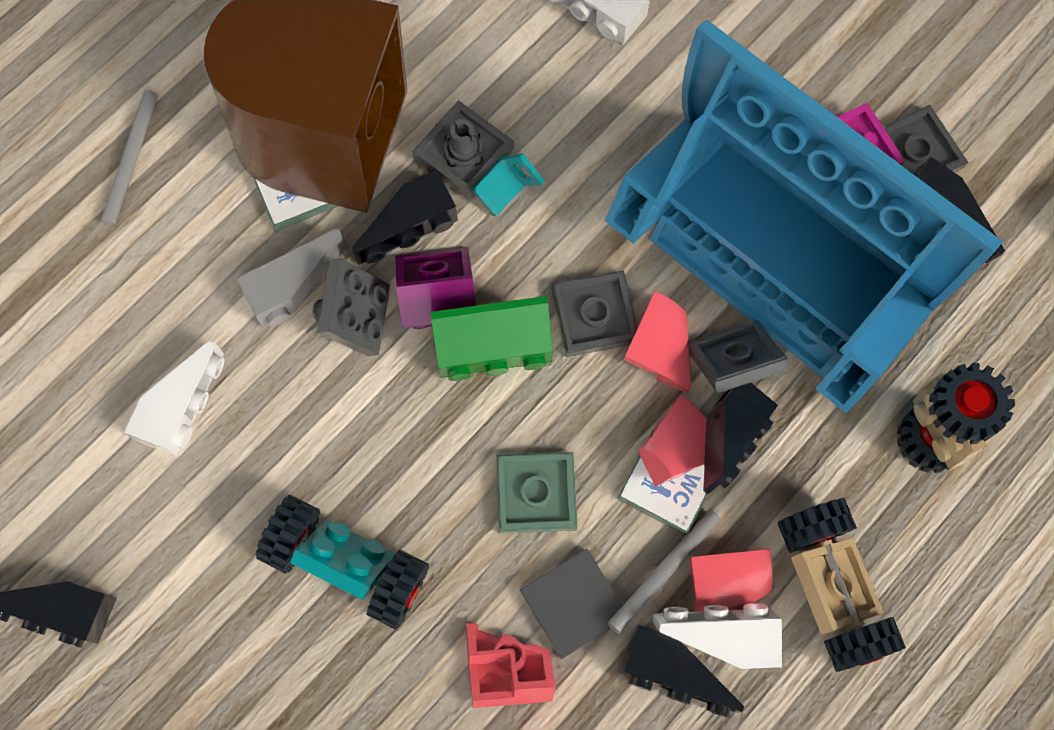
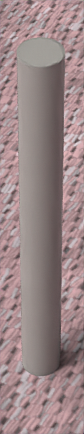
(129, 158)
(663, 571)

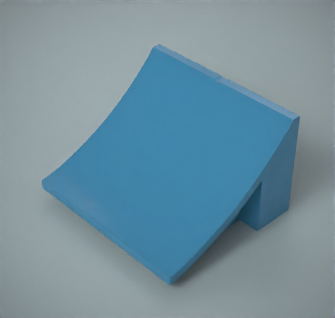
(797, 219)

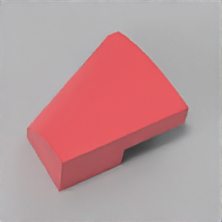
(663, 343)
(676, 443)
(731, 579)
(506, 670)

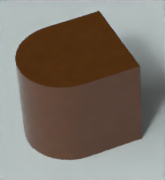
(310, 92)

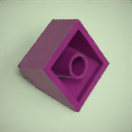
(433, 283)

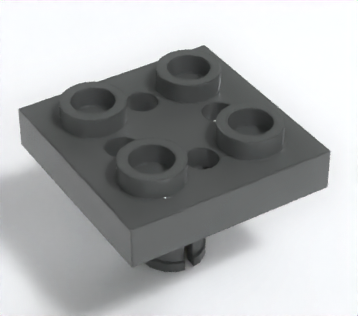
(461, 129)
(346, 307)

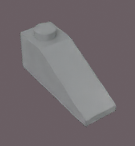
(285, 282)

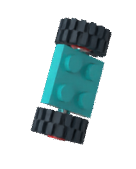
(342, 559)

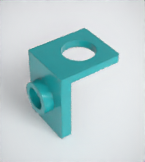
(505, 182)

